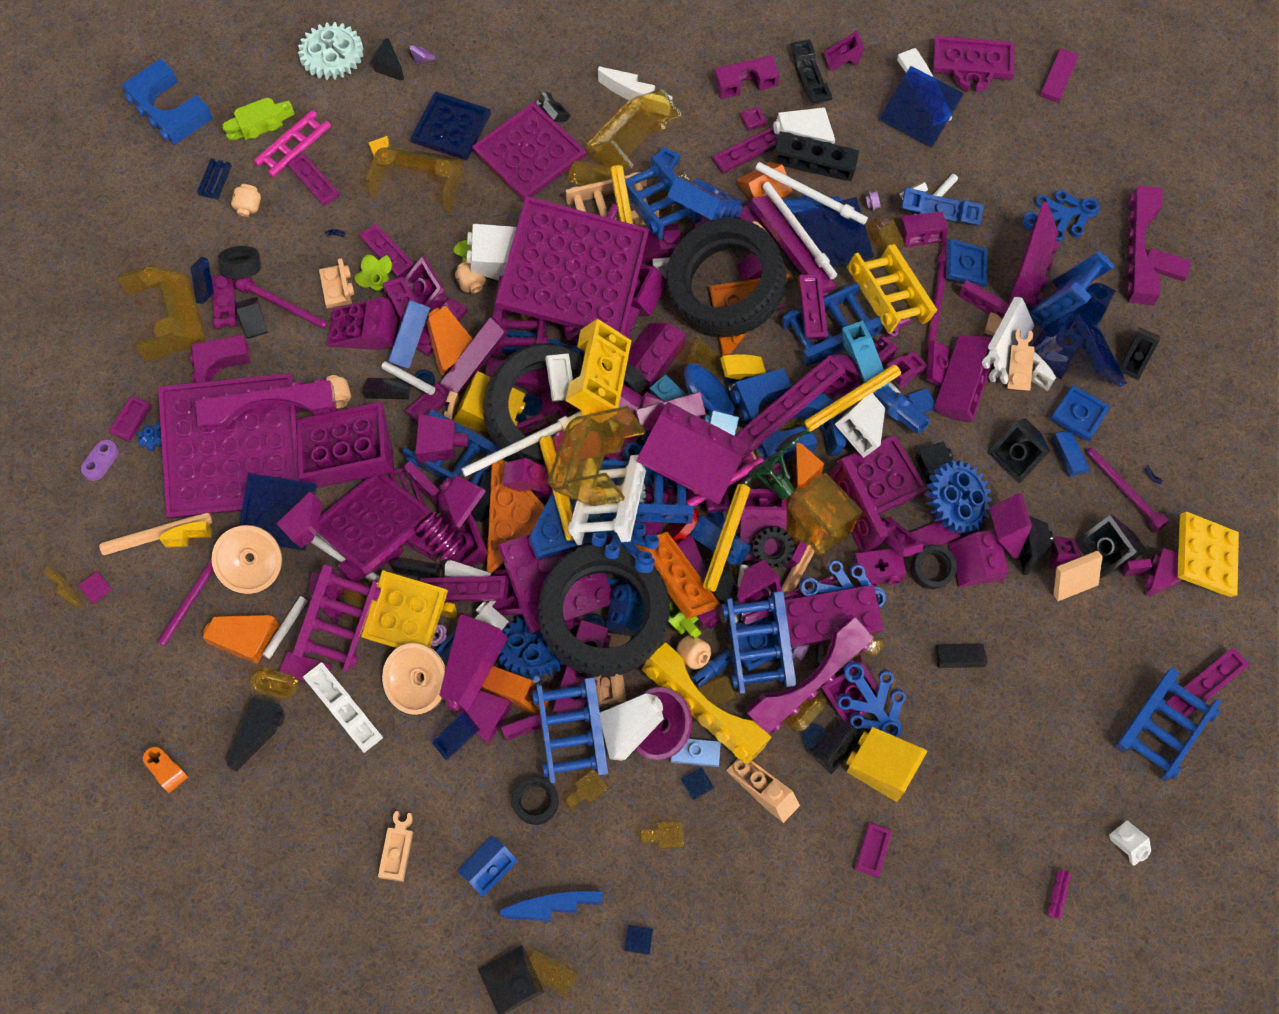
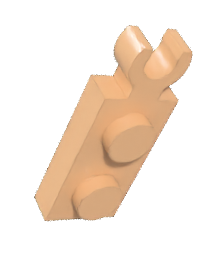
(1021, 363)
(396, 849)

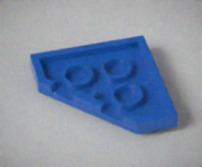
(549, 536)

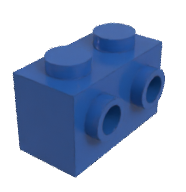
(625, 610)

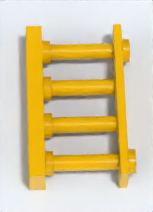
(903, 277)

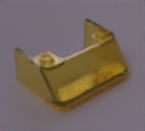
(630, 127)
(407, 158)
(184, 320)
(583, 451)

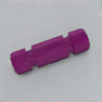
(1059, 894)

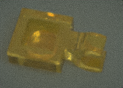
(588, 788)
(667, 835)

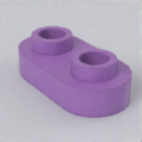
(100, 459)

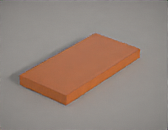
(681, 578)

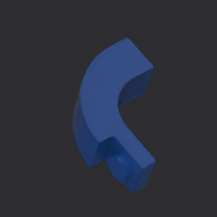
(834, 437)

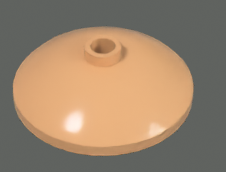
(233, 566)
(404, 682)

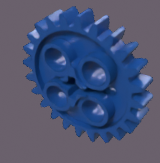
(959, 497)
(527, 652)

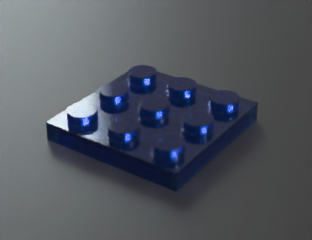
(921, 106)
(450, 125)
(836, 234)
(1098, 348)
(269, 500)

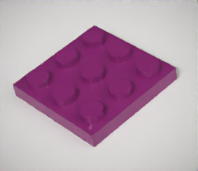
(888, 475)

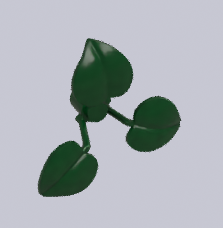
(779, 482)

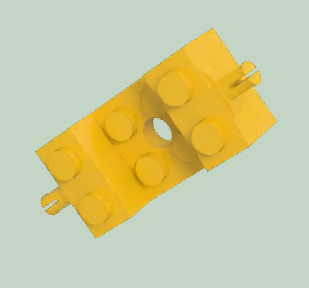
(596, 387)

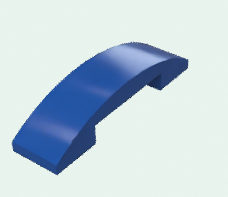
(953, 210)

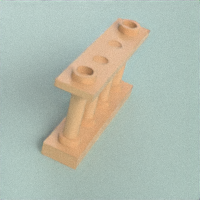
(597, 191)

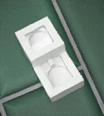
(1042, 374)

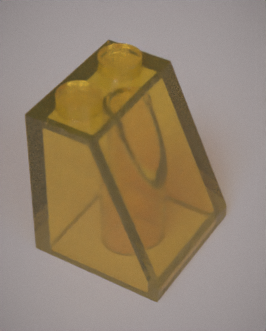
(824, 513)

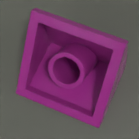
(425, 285)
(1012, 523)
(475, 550)

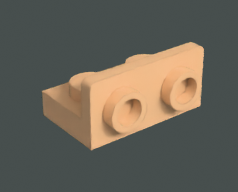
(336, 286)

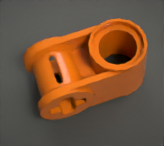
(165, 771)

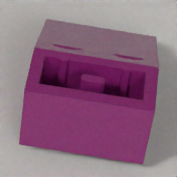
(364, 325)
(760, 511)

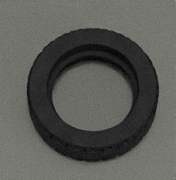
(708, 240)
(498, 390)
(590, 659)

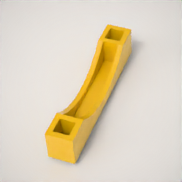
(737, 734)

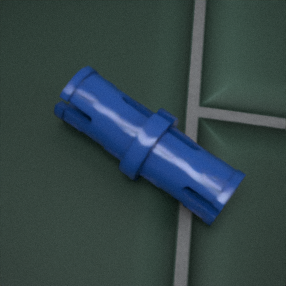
(712, 668)

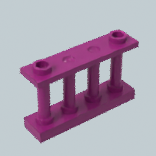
(501, 316)
(313, 622)

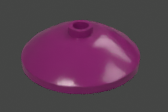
(664, 742)

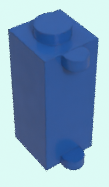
(708, 532)

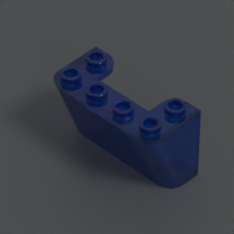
(1049, 342)

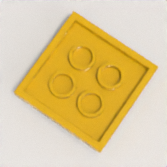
(1208, 554)
(404, 611)

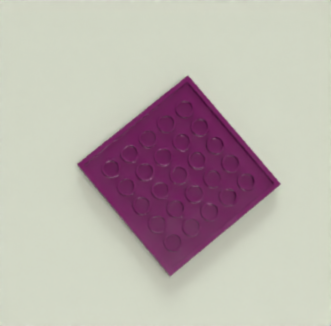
(572, 266)
(212, 467)

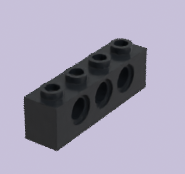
(815, 156)

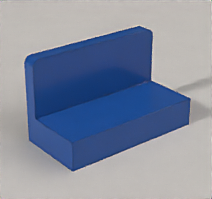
(487, 865)

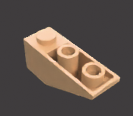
(765, 789)

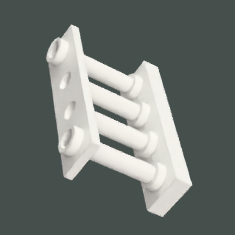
(626, 510)

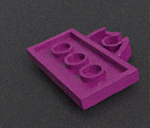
(973, 60)

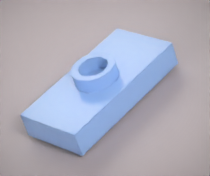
(699, 753)

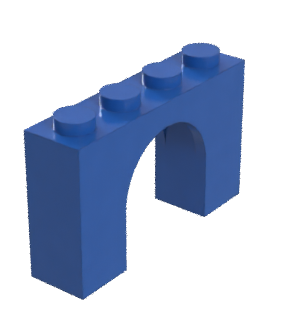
(173, 123)
(705, 198)
(759, 390)

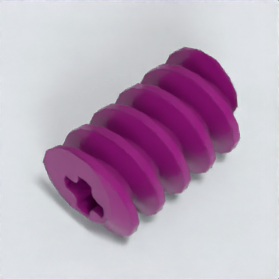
(440, 537)

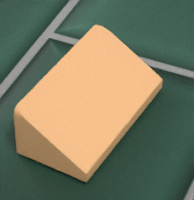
(610, 691)

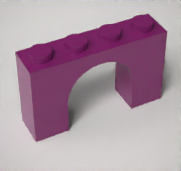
(216, 355)

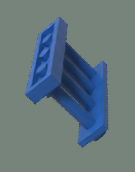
(663, 173)
(1070, 289)
(832, 344)
(476, 445)
(658, 510)
(780, 650)
(1143, 721)
(593, 737)

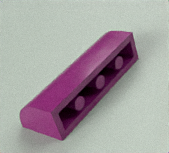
(964, 379)

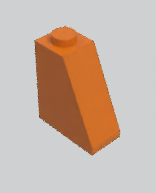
(447, 338)
(241, 635)
(513, 688)

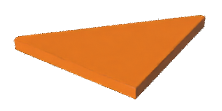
(727, 295)
(510, 515)

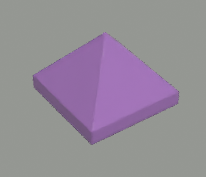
(420, 54)

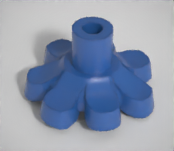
(150, 436)

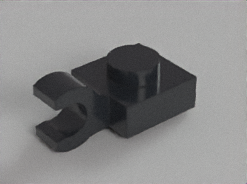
(553, 108)

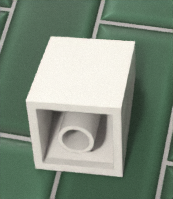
(489, 249)

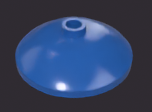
(712, 391)

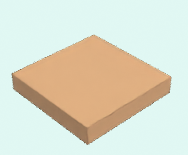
(1077, 575)

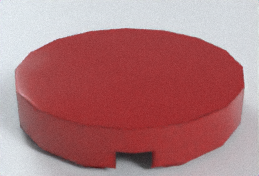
(681, 530)

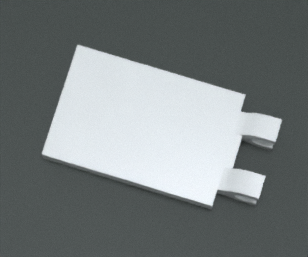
(1000, 347)

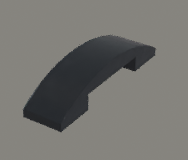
(809, 73)

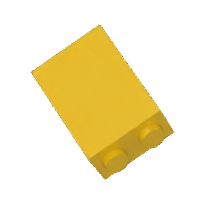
(471, 406)
(885, 762)

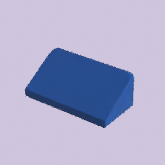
(1070, 453)

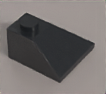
(1020, 449)
(1114, 542)
(1036, 545)
(511, 980)

